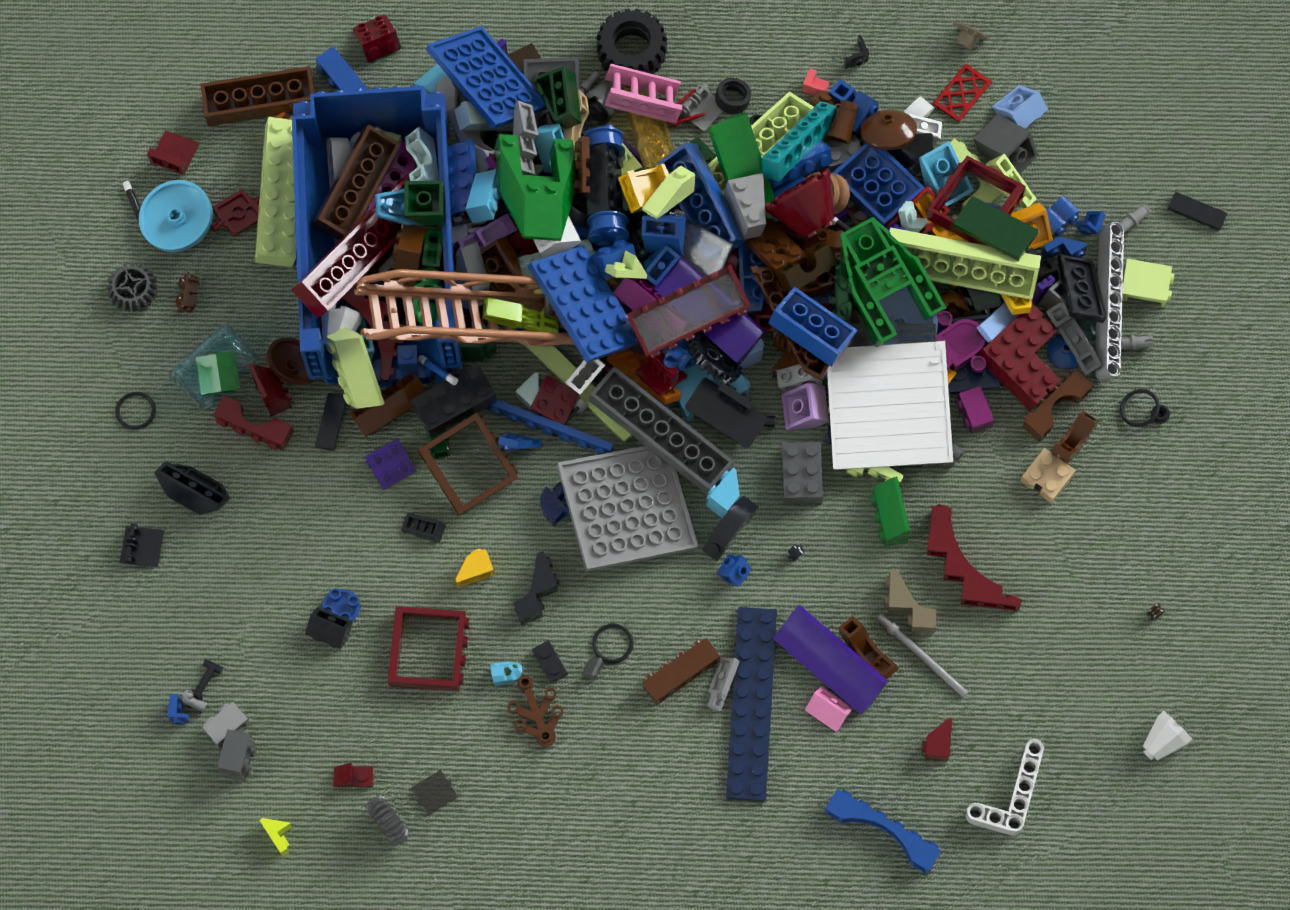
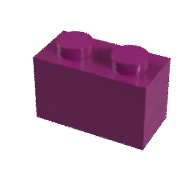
(975, 409)

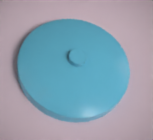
(175, 216)

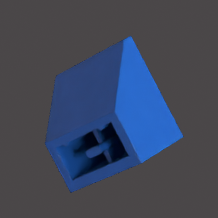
(663, 231)

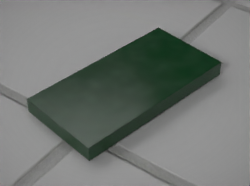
(995, 228)

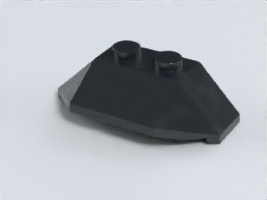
(191, 488)

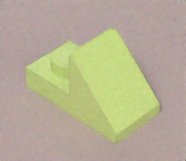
(628, 268)

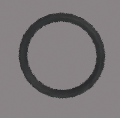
(135, 394)
(1143, 423)
(610, 626)

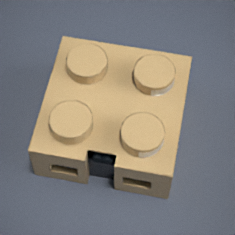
(1048, 475)

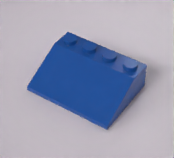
(878, 183)

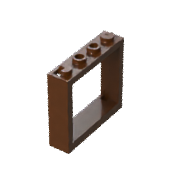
(442, 481)

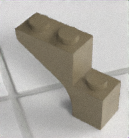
(900, 601)

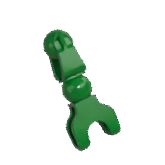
(430, 262)

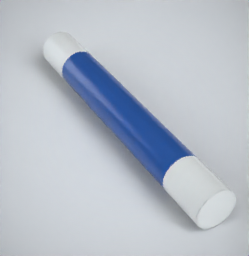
(438, 370)

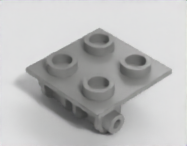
(701, 102)

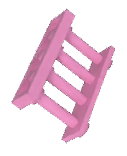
(641, 104)

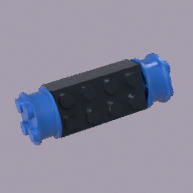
(604, 202)

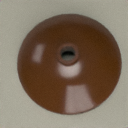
(888, 129)
(286, 361)

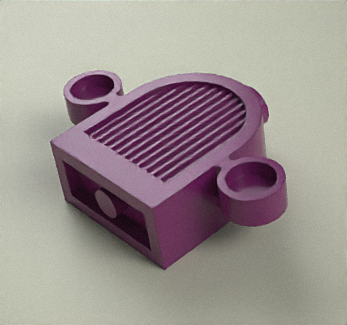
(962, 342)

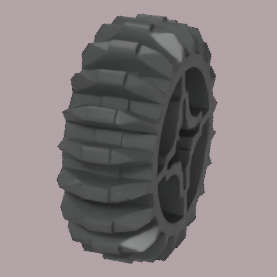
(147, 284)
(387, 820)

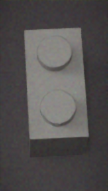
(228, 718)

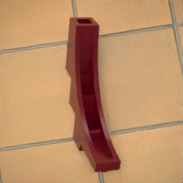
(385, 346)

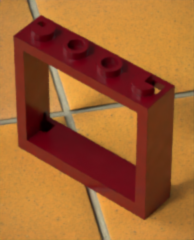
(983, 172)
(460, 659)

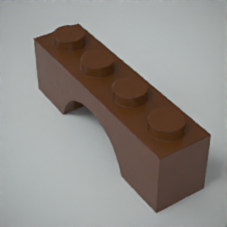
(1073, 389)

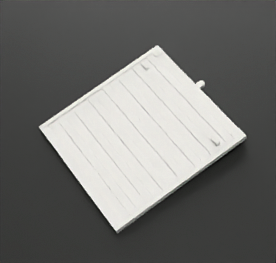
(890, 406)

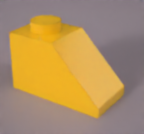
(475, 568)

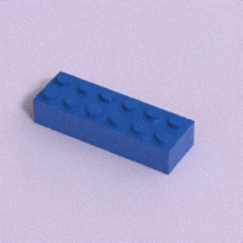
(707, 203)

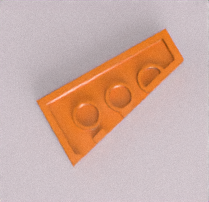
(628, 362)

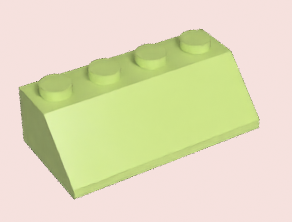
(354, 369)

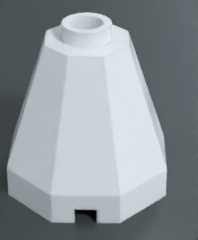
(338, 319)
(1165, 738)

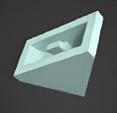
(528, 391)

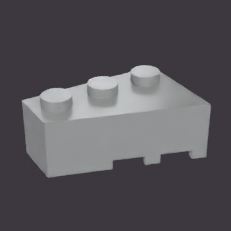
(747, 204)

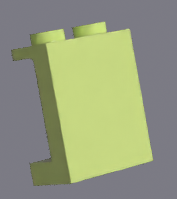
(1147, 281)

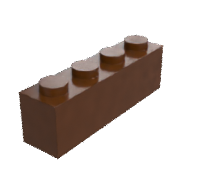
(396, 402)
(681, 671)

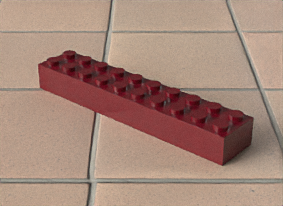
(348, 260)

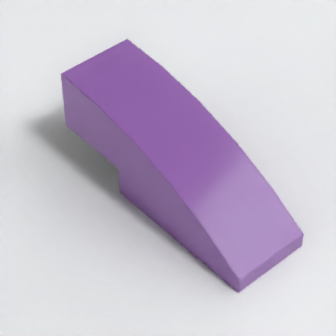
(484, 236)

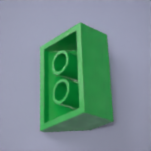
(890, 512)

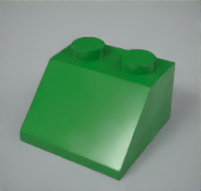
(217, 373)

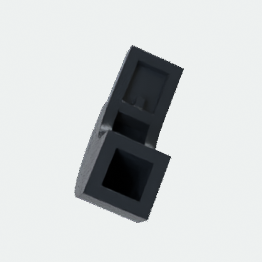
(729, 526)

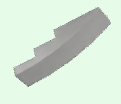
(526, 129)

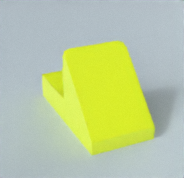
(275, 829)

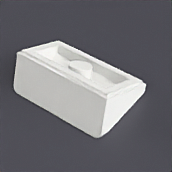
(927, 125)

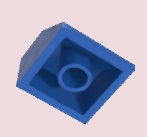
(611, 254)

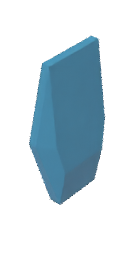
(391, 207)

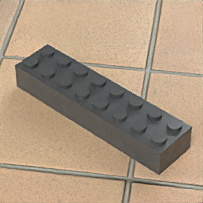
(660, 430)

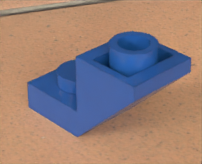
(1067, 246)

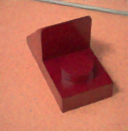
(353, 776)

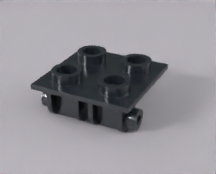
(141, 546)

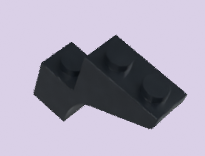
(543, 584)

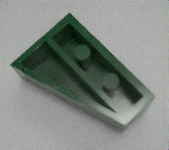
(561, 96)

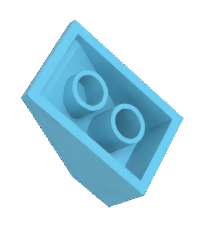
(937, 167)

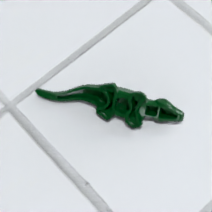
(842, 290)

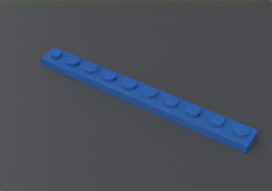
(547, 426)

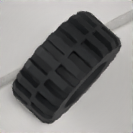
(632, 24)

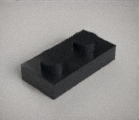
(549, 662)

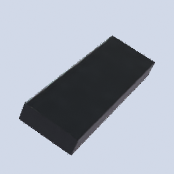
(1197, 211)
(330, 422)

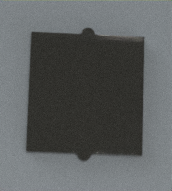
(434, 792)

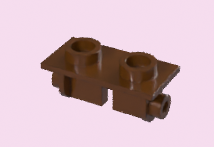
(185, 300)

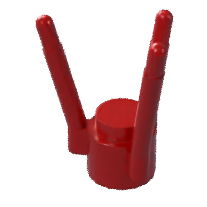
(680, 102)

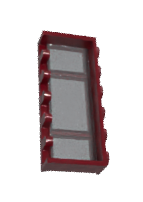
(688, 311)

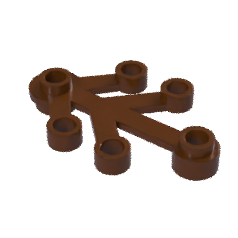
(536, 714)

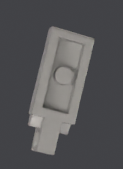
(721, 682)

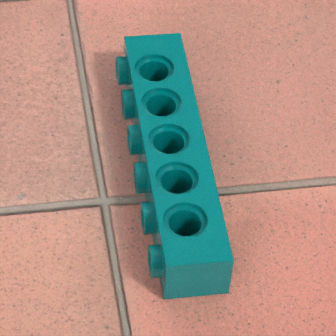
(798, 141)

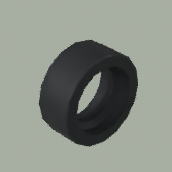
(733, 84)
(578, 211)

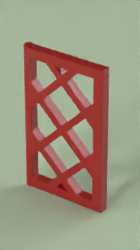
(966, 106)

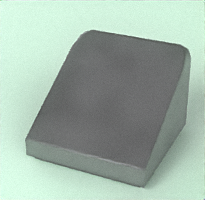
(593, 668)

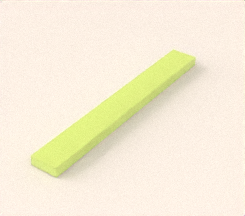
(563, 369)

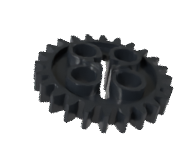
(714, 359)

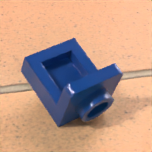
(1092, 223)

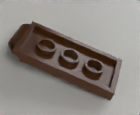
(772, 254)

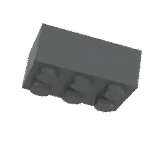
(802, 473)

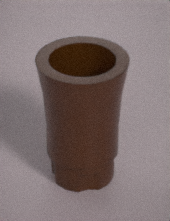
(843, 122)

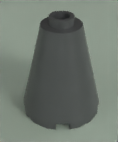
(596, 103)

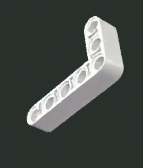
(1017, 796)

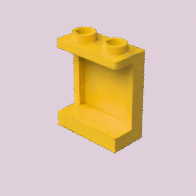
(641, 185)

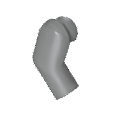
(187, 698)

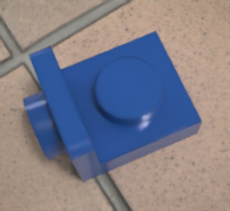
(175, 707)

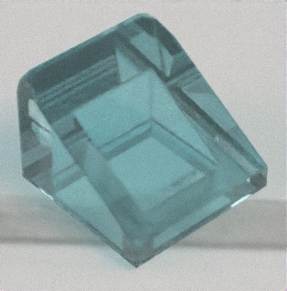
(1089, 329)

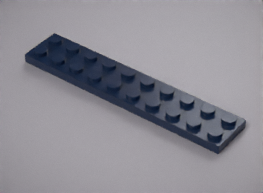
(751, 704)

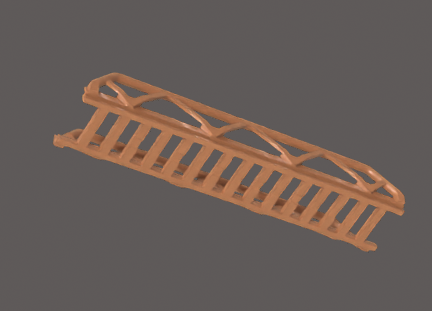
(457, 293)

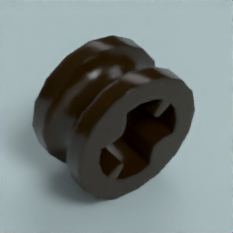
(1156, 611)

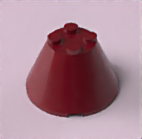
(805, 205)

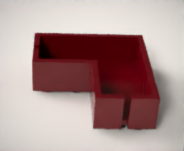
(1014, 360)

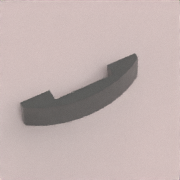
(1074, 338)

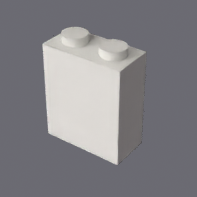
(584, 375)

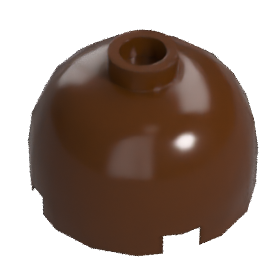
(955, 304)

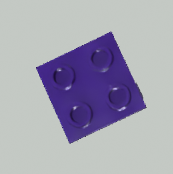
(390, 463)

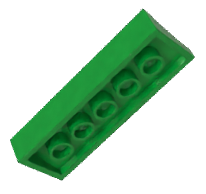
(739, 152)

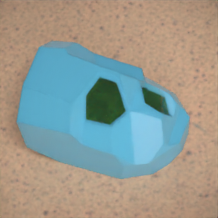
(505, 672)

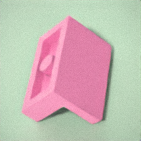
(828, 708)

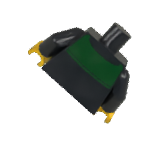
(979, 299)

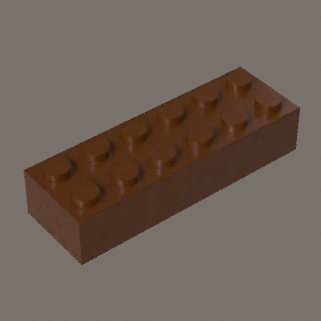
(256, 95)
(356, 182)

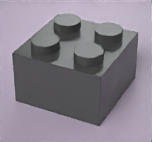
(236, 755)

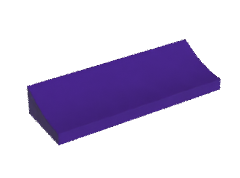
(733, 337)
(830, 660)

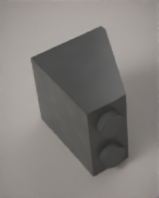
(1006, 138)

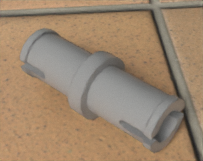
(1133, 219)
(1136, 342)

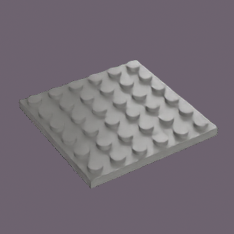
(626, 507)

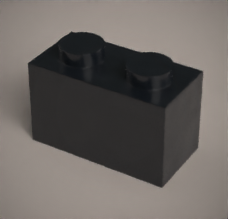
(328, 628)

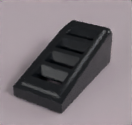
(434, 532)

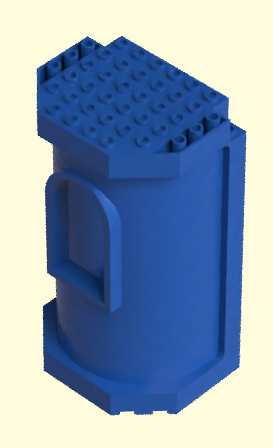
(342, 116)

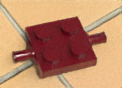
(236, 213)

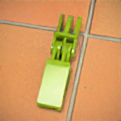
(514, 315)

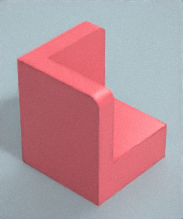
(814, 85)

